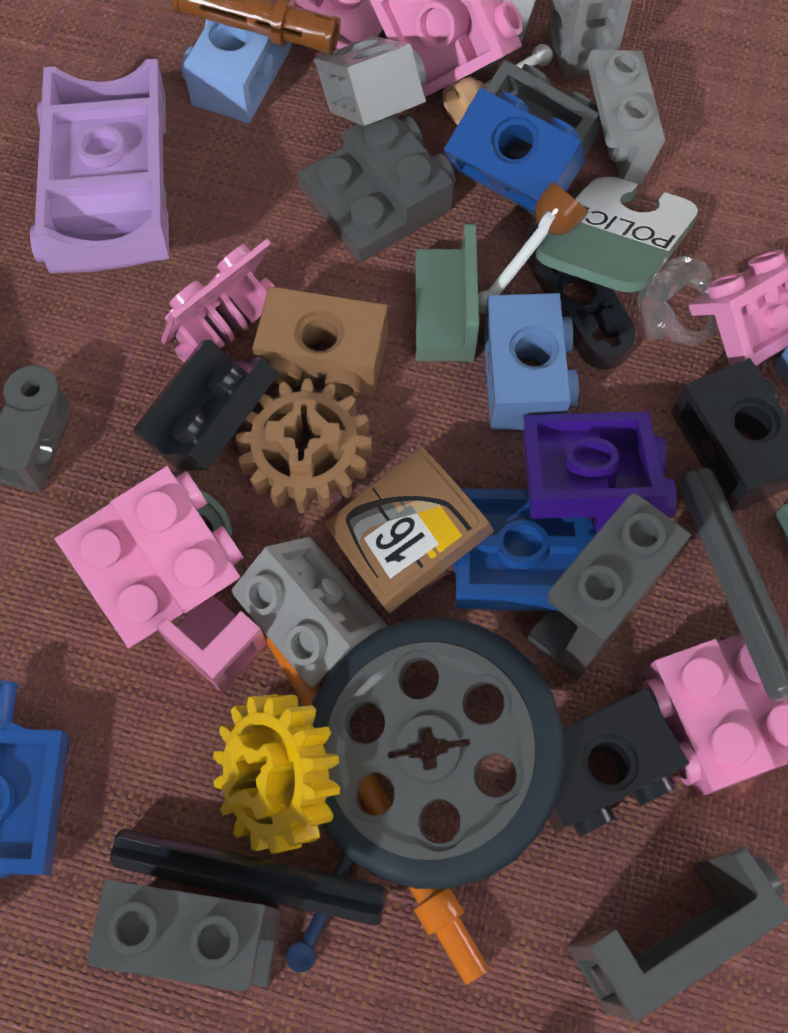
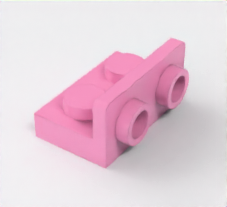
(750, 308)

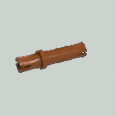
(269, 18)

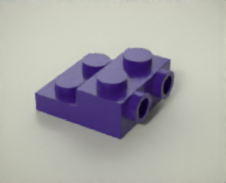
(593, 464)

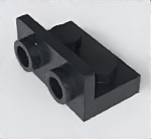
(203, 406)

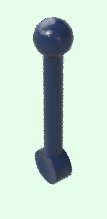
(302, 954)

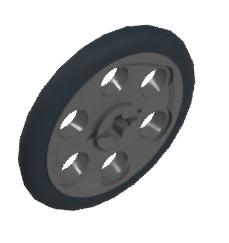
(527, 732)

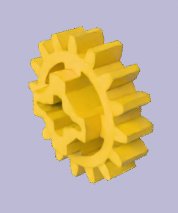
(276, 773)

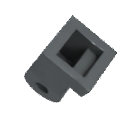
(31, 427)

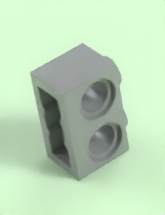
(585, 26)
(372, 79)

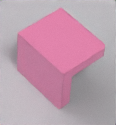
(215, 641)

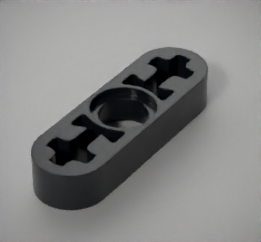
(612, 320)

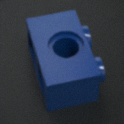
(497, 123)

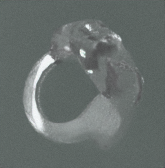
(657, 316)

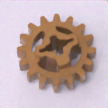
(279, 435)

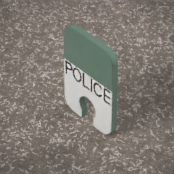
(619, 244)

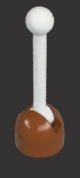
(555, 215)

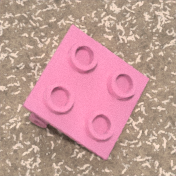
(232, 291)

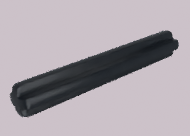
(249, 876)

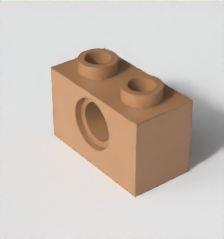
(299, 320)

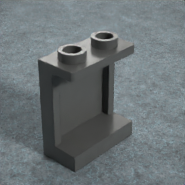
(606, 584)
(743, 911)
(184, 936)

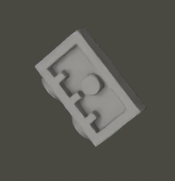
(626, 111)
(305, 607)

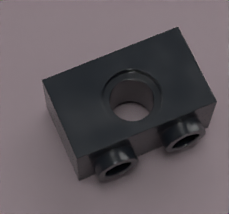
(708, 417)
(640, 744)

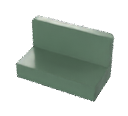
(447, 301)

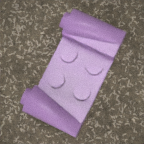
(101, 172)

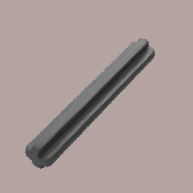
(739, 580)

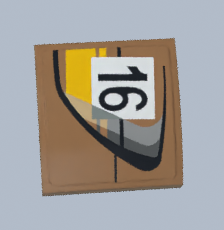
(408, 528)

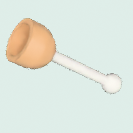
(461, 93)

